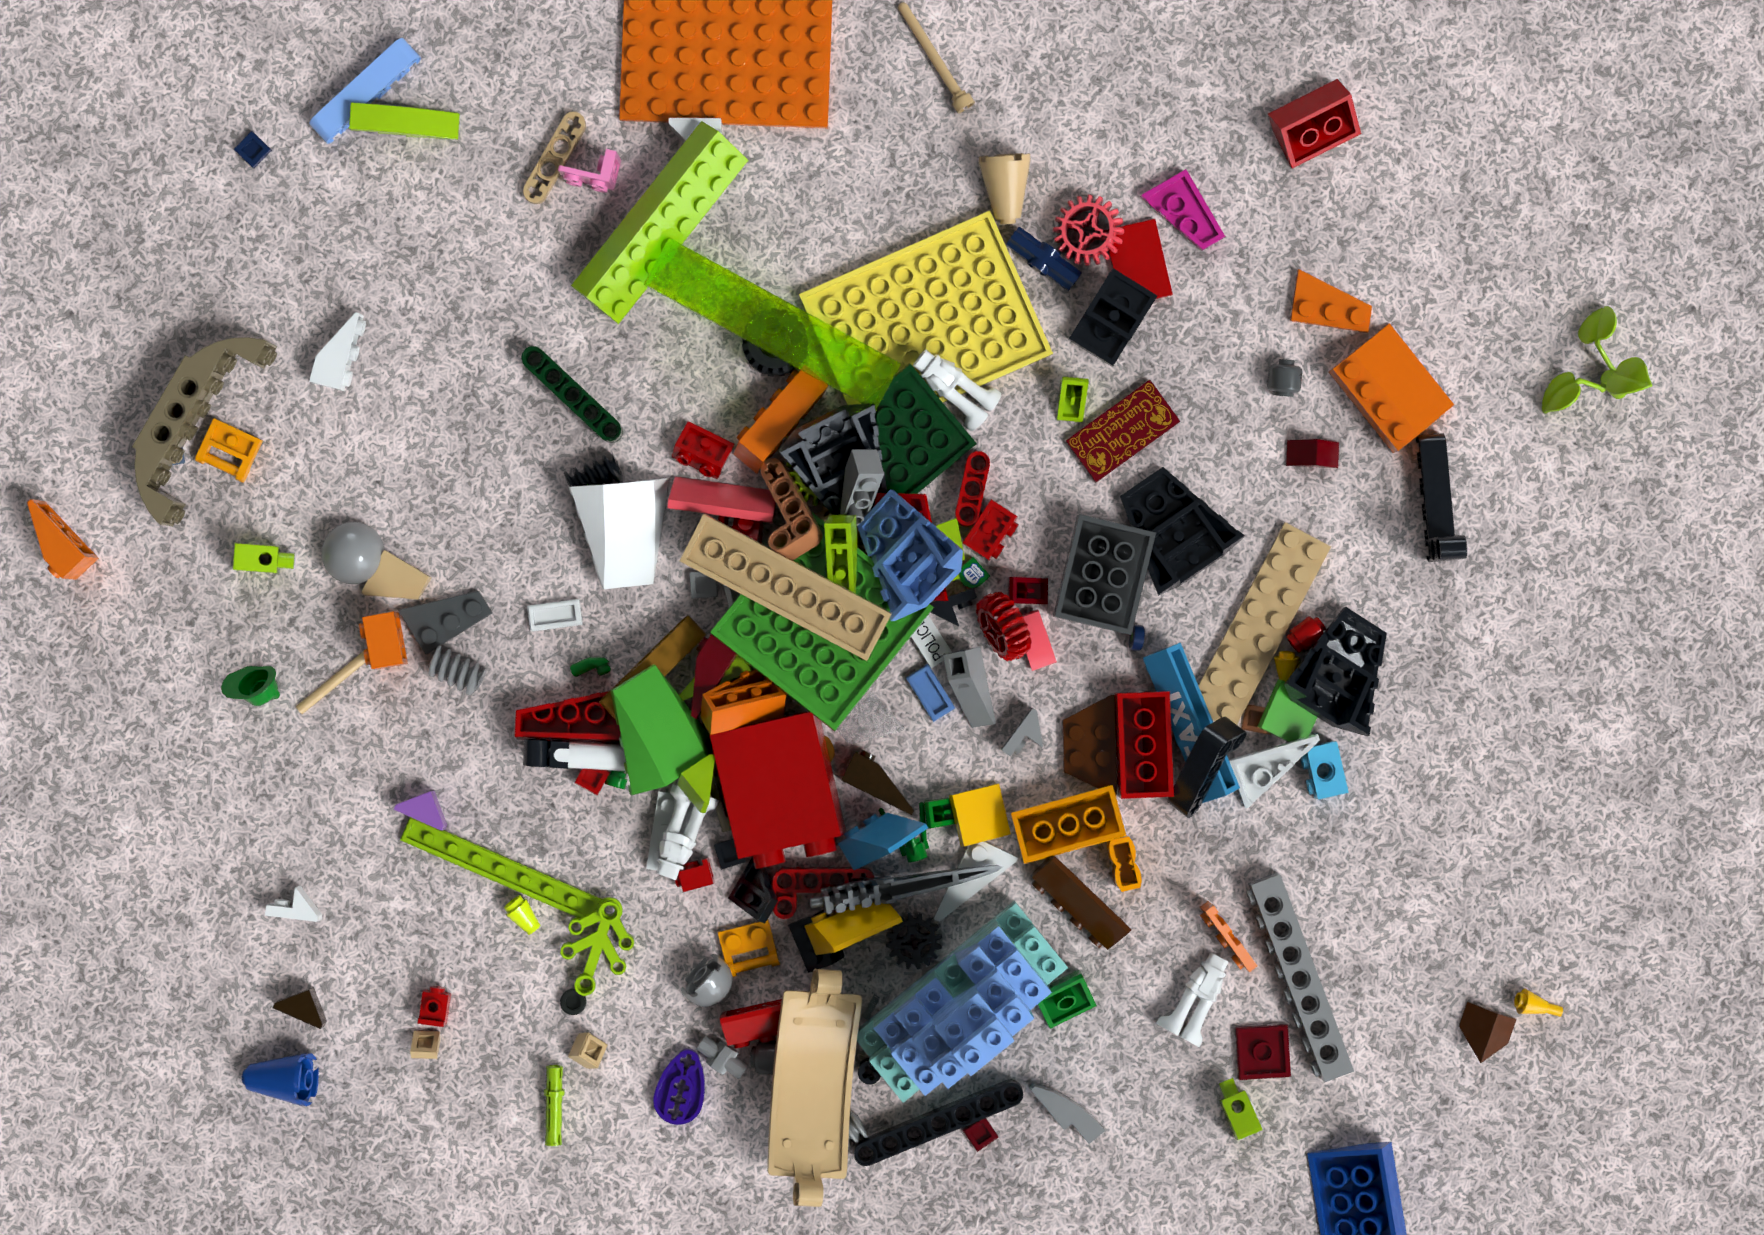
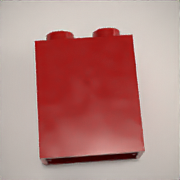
(779, 788)

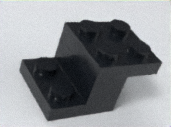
(1112, 317)

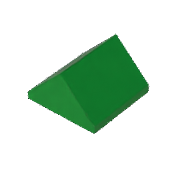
(1068, 999)

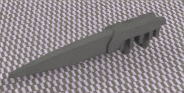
(889, 889)

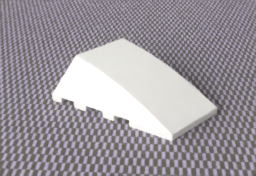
(623, 529)

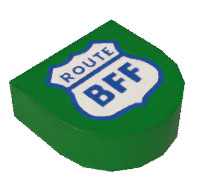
(973, 574)

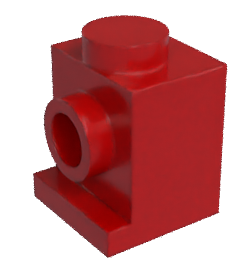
(695, 875)
(434, 1018)

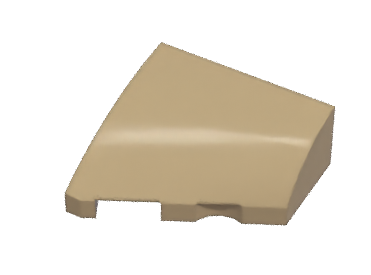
(396, 579)

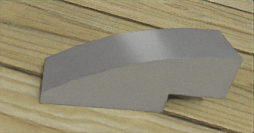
(1068, 1112)

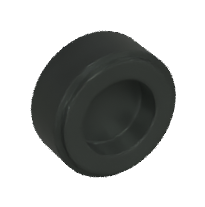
(572, 1002)

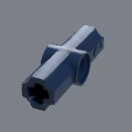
(1043, 258)

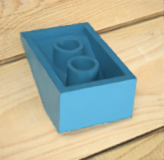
(878, 838)

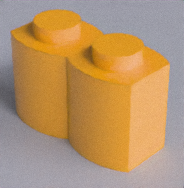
(1124, 870)

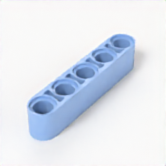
(365, 88)

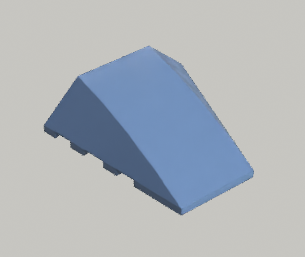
(908, 555)

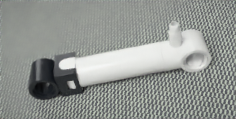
(573, 755)

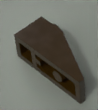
(872, 779)

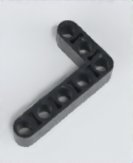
(1437, 506)

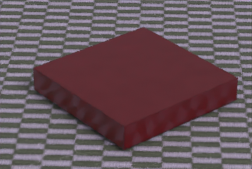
(1263, 1052)

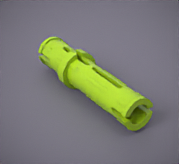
(553, 1105)

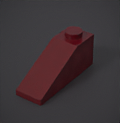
(711, 667)

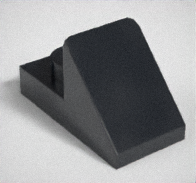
(945, 609)

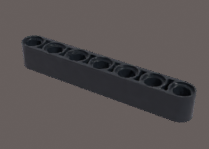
(929, 1132)

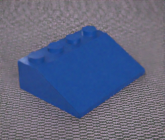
(1357, 1190)

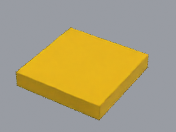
(979, 815)

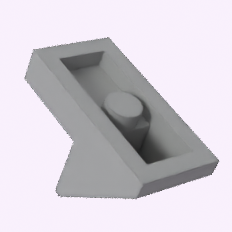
(1028, 727)

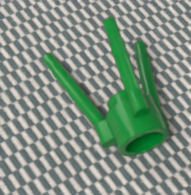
(914, 849)

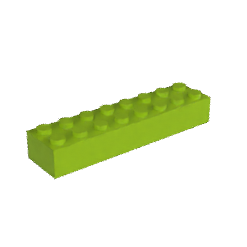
(665, 211)

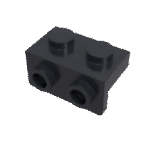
(806, 949)

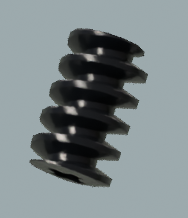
(597, 475)

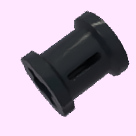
(866, 1078)

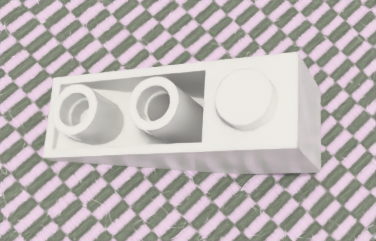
(335, 359)

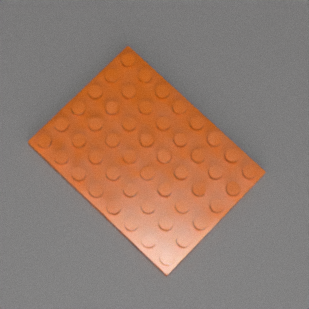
(727, 61)

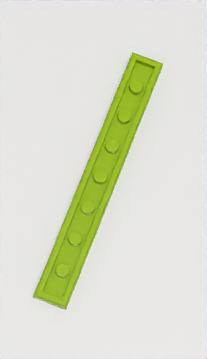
(500, 869)

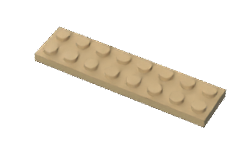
(785, 587)
(1261, 622)

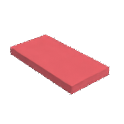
(722, 499)

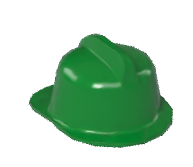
(253, 684)

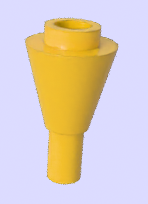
(1286, 664)
(1530, 1003)

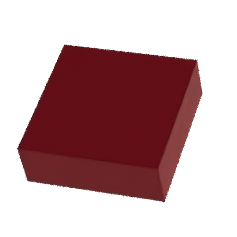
(980, 1134)

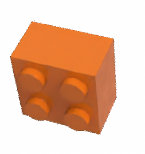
(383, 640)

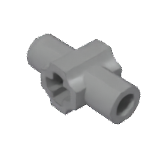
(722, 1057)

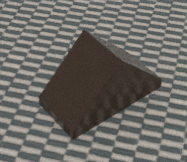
(304, 1007)

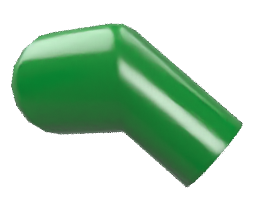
(591, 663)

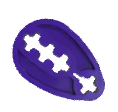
(694, 1096)

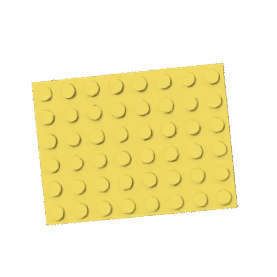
(939, 295)

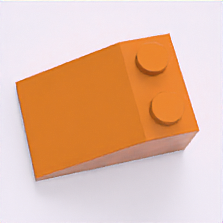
(59, 544)

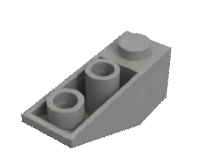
(861, 483)
(969, 682)

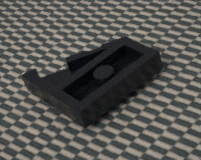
(754, 893)

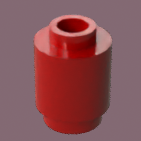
(1306, 634)

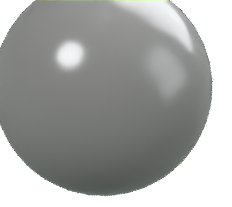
(352, 552)

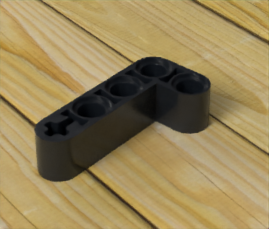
(1204, 763)

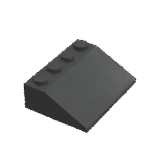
(1104, 574)

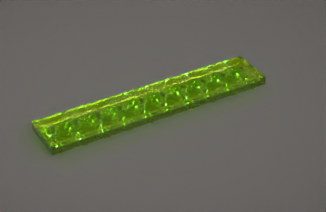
(772, 324)

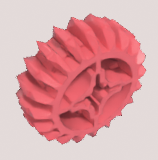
(1092, 219)

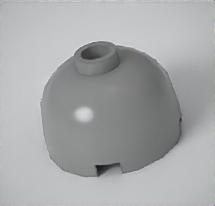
(709, 983)

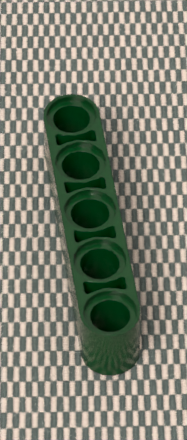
(563, 385)

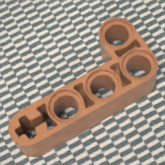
(790, 538)

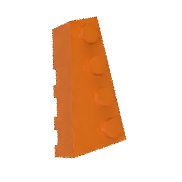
(778, 419)

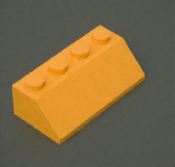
(1068, 824)

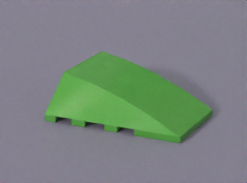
(656, 731)

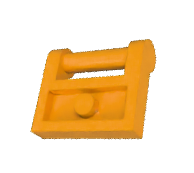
(232, 442)
(746, 939)

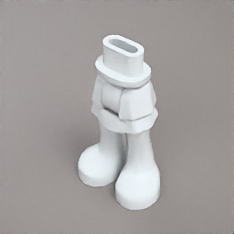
(944, 376)
(676, 847)
(1205, 984)

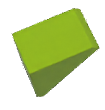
(1072, 399)
(697, 782)

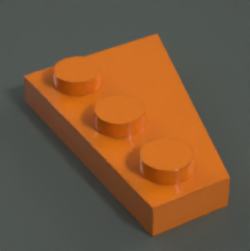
(1327, 306)
(1226, 938)

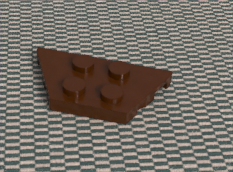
(1091, 744)

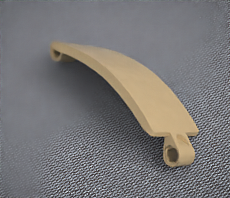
(813, 1085)

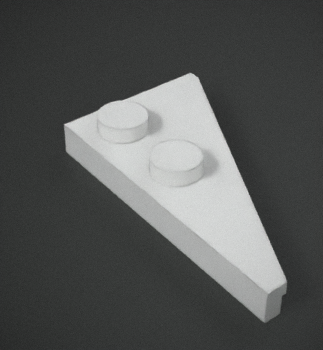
(1261, 769)
(975, 855)

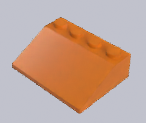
(1391, 388)

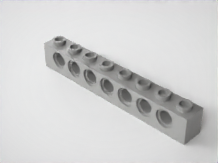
(1338, 1061)

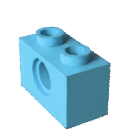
(1335, 781)

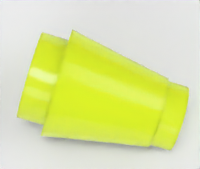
(521, 913)

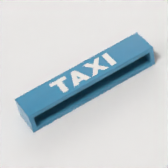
(1189, 713)

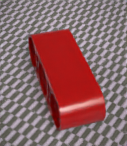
(978, 477)

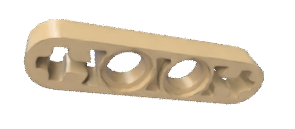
(550, 156)

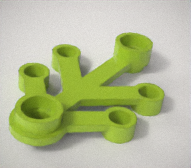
(598, 940)

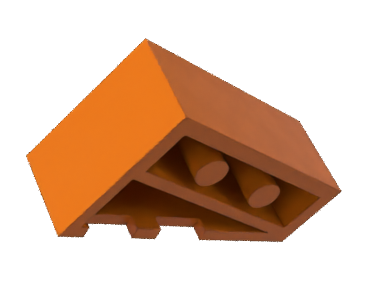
(742, 703)

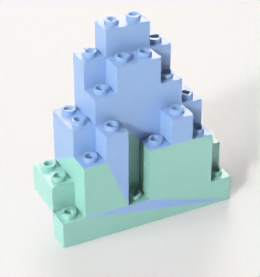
(963, 1007)

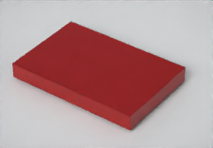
(1142, 257)

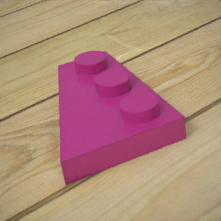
(1185, 209)

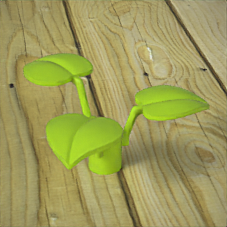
(1626, 379)

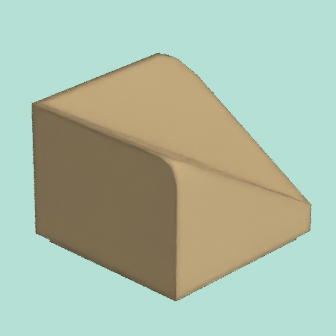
(587, 1050)

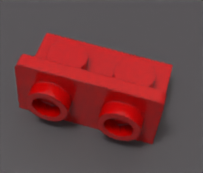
(702, 450)
(991, 530)

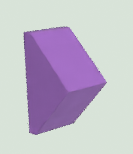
(424, 809)

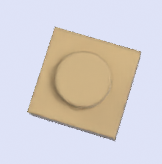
(425, 1044)

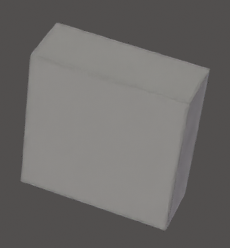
(702, 586)

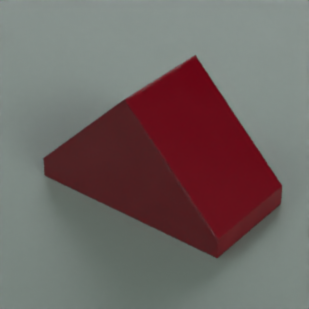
(1312, 453)
(1028, 590)

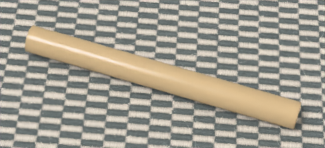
(331, 683)

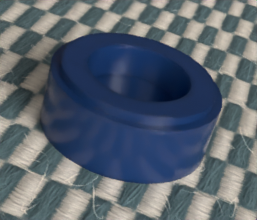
(1136, 640)

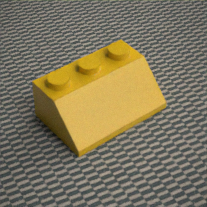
(844, 929)

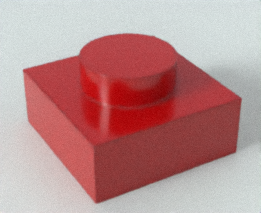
(592, 780)

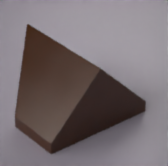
(1485, 1030)

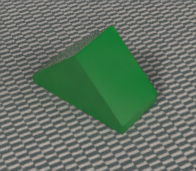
(938, 813)

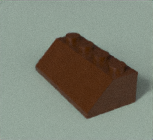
(1080, 902)

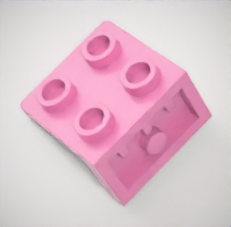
(608, 167)

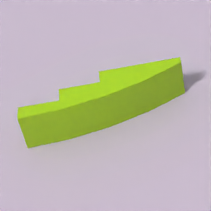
(404, 121)

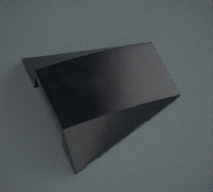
(823, 447)
(1186, 529)
(1341, 673)

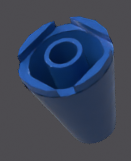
(284, 1078)

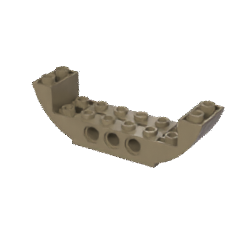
(156, 453)

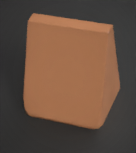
(1252, 718)

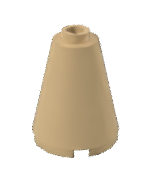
(1006, 184)

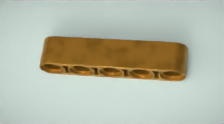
(664, 654)

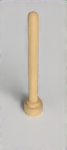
(960, 98)

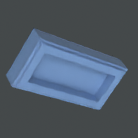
(930, 692)

